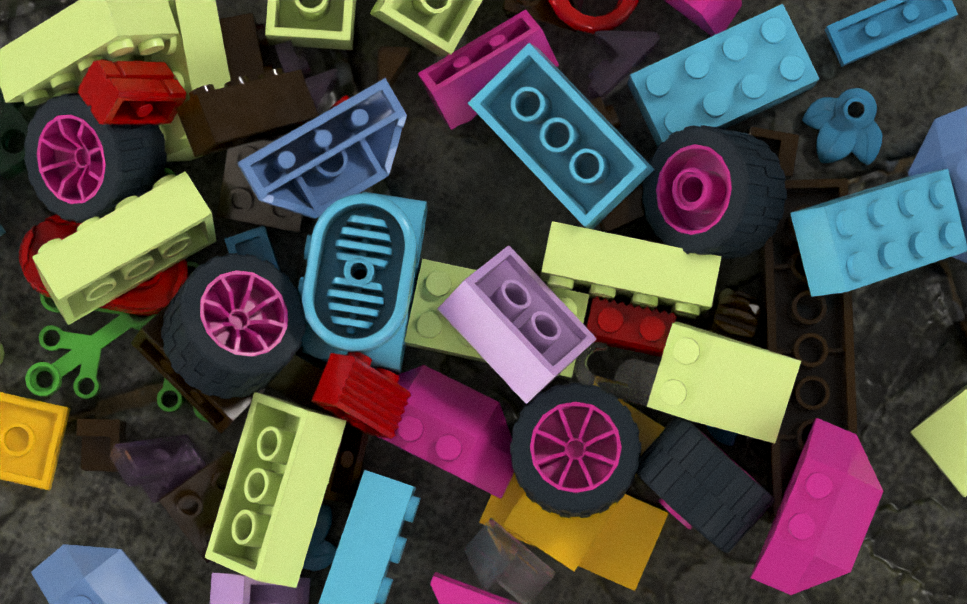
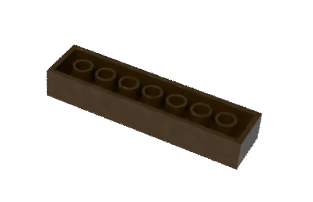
(805, 329)

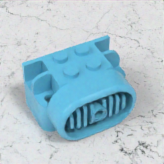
(370, 314)

